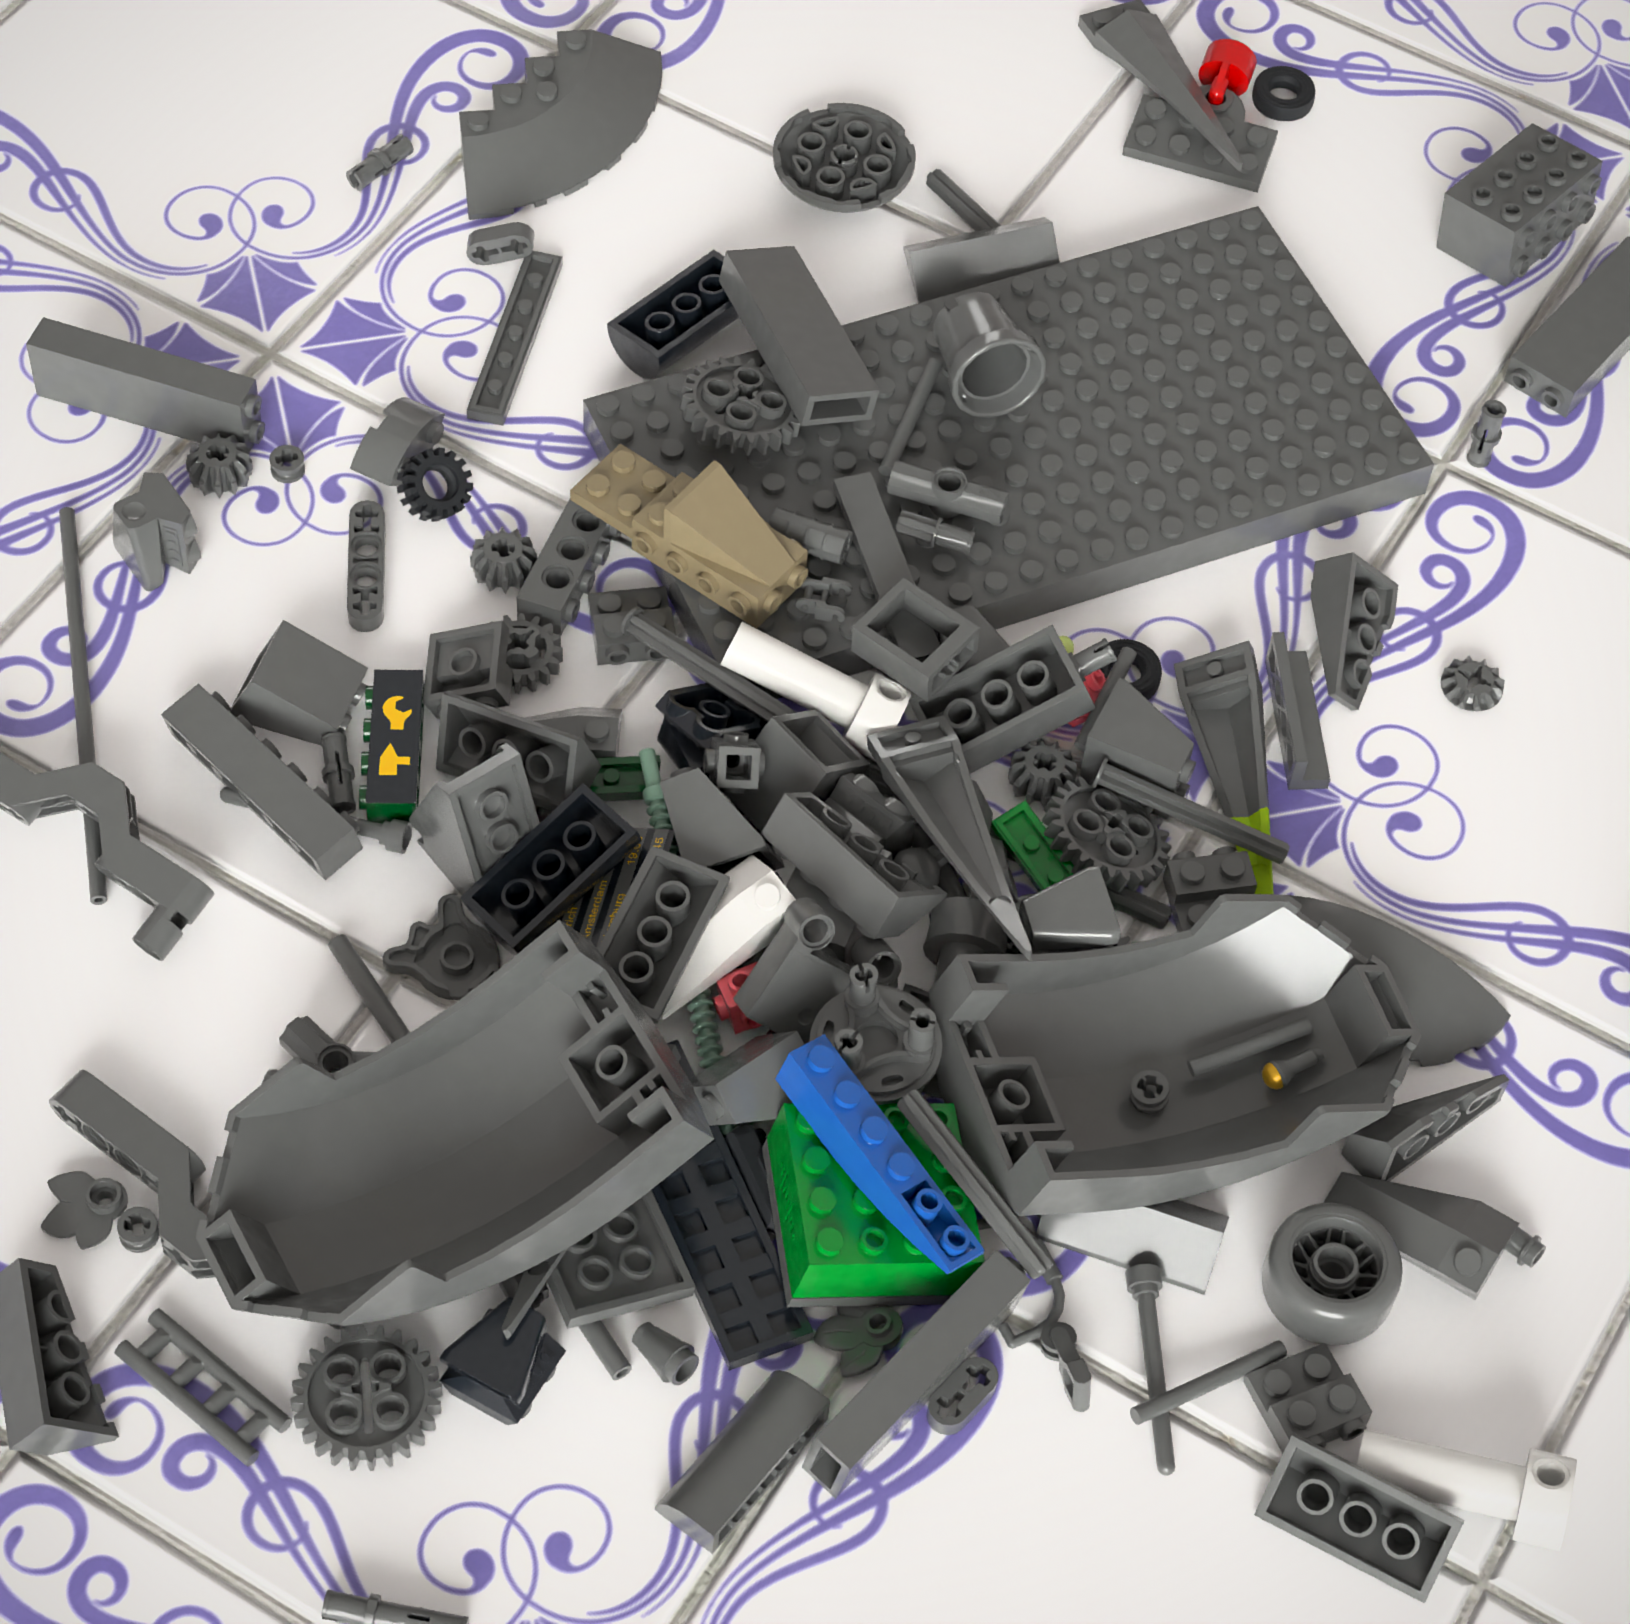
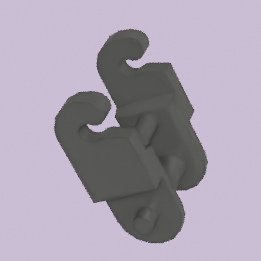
(825, 588)

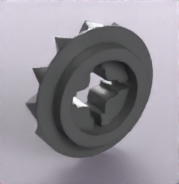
(1481, 697)

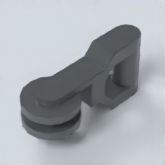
(1060, 1345)

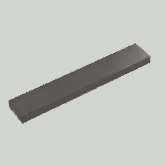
(514, 338)
(882, 557)

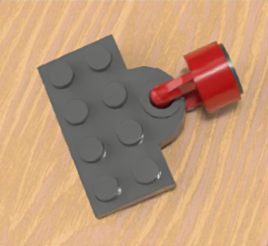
(1171, 141)

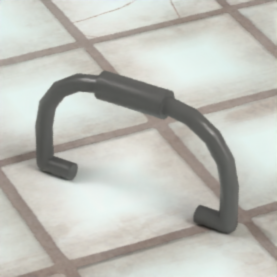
(1053, 1278)

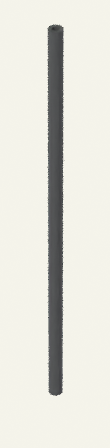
(81, 689)

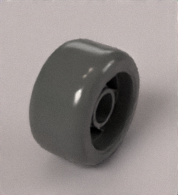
(1331, 1274)

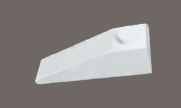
(738, 929)

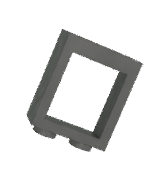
(921, 678)

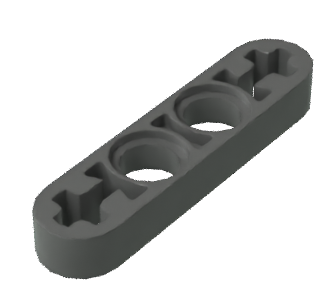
(363, 565)

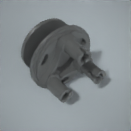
(882, 1036)

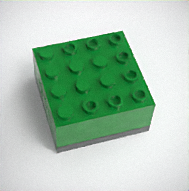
(835, 1239)

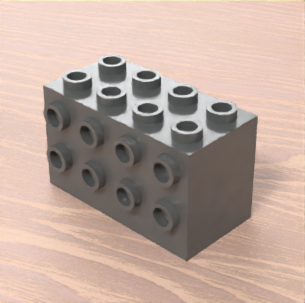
(1519, 204)

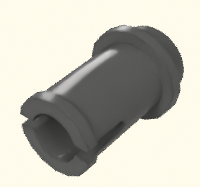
(1526, 1248)

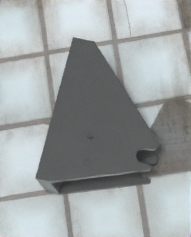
(476, 818)

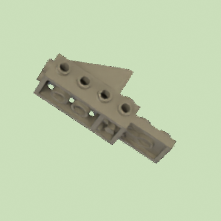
(696, 531)

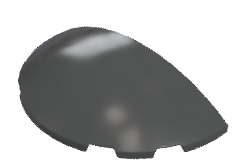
(1442, 997)

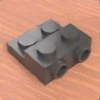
(606, 617)
(470, 665)
(1198, 881)
(1309, 1398)

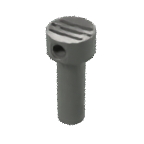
(957, 928)

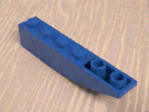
(874, 1153)

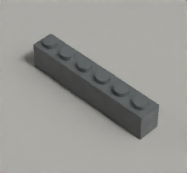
(263, 781)

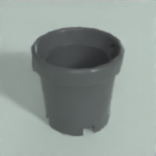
(987, 357)

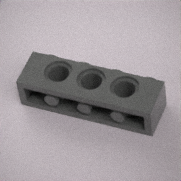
(565, 568)

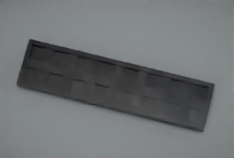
(729, 1254)

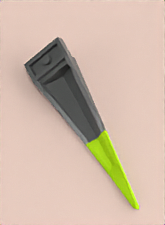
(1227, 719)

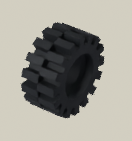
(453, 474)

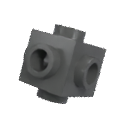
(743, 773)

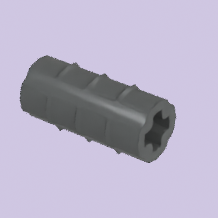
(816, 536)

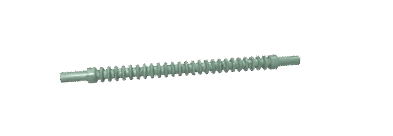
(700, 1004)

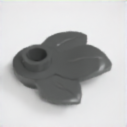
(79, 1208)
(856, 1338)

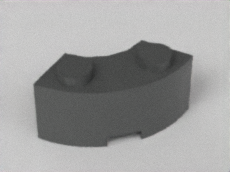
(401, 435)

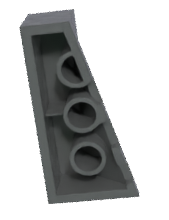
(848, 867)
(43, 1368)

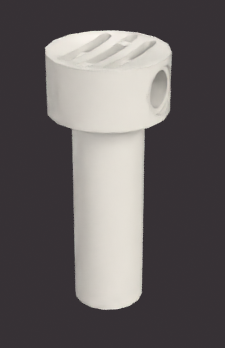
(815, 685)
(1530, 1495)

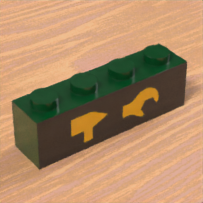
(394, 745)

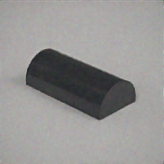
(673, 319)
(550, 869)

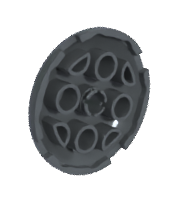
(844, 157)

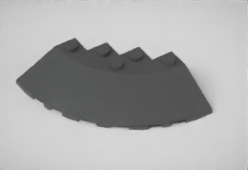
(559, 124)

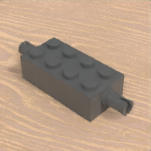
(1016, 695)

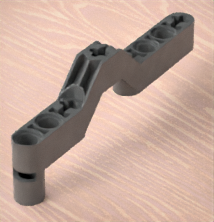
(124, 858)
(146, 1153)

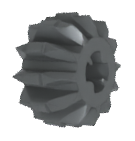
(219, 465)
(502, 559)
(1040, 771)

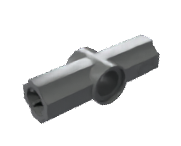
(948, 492)

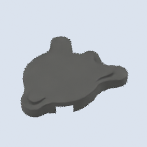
(446, 956)

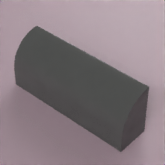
(745, 1459)

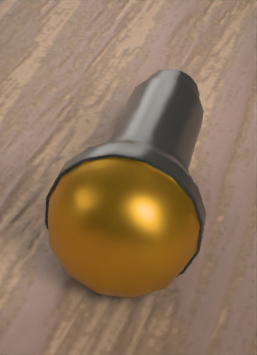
(1278, 1073)

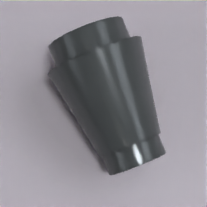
(667, 1354)

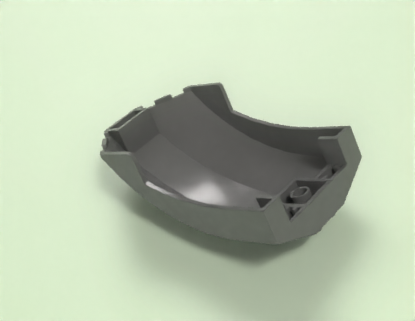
(1051, 1045)
(452, 1148)

